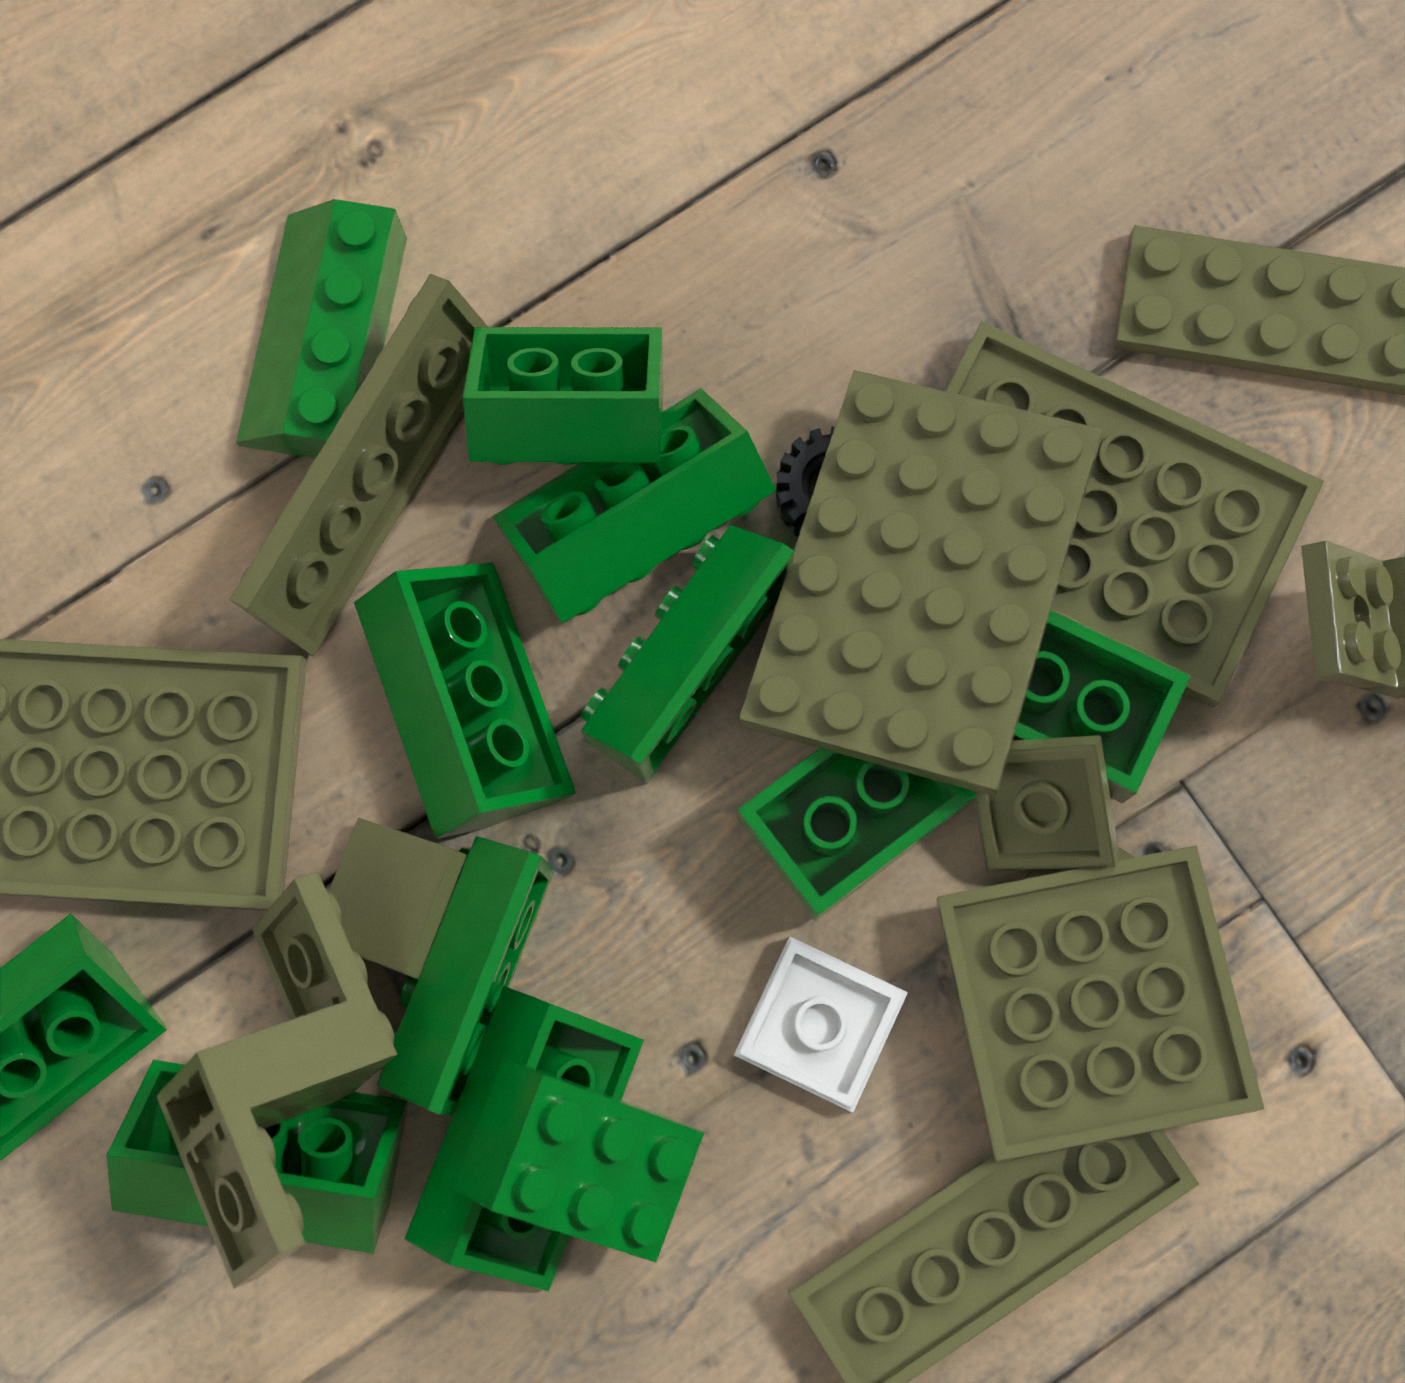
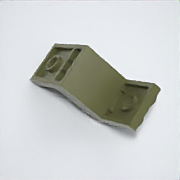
(1356, 617)
(269, 1076)

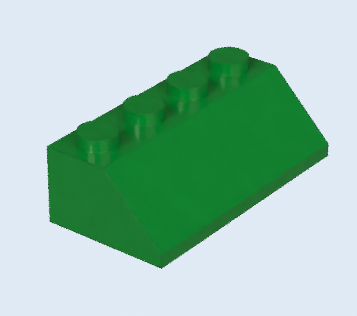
(321, 323)
(619, 521)
(688, 651)
(463, 696)
(465, 973)
(64, 1027)
(547, 1040)
(331, 1161)

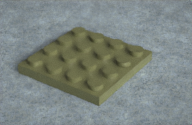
(1097, 1004)

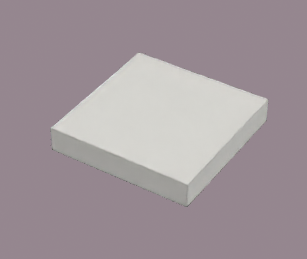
(821, 1024)

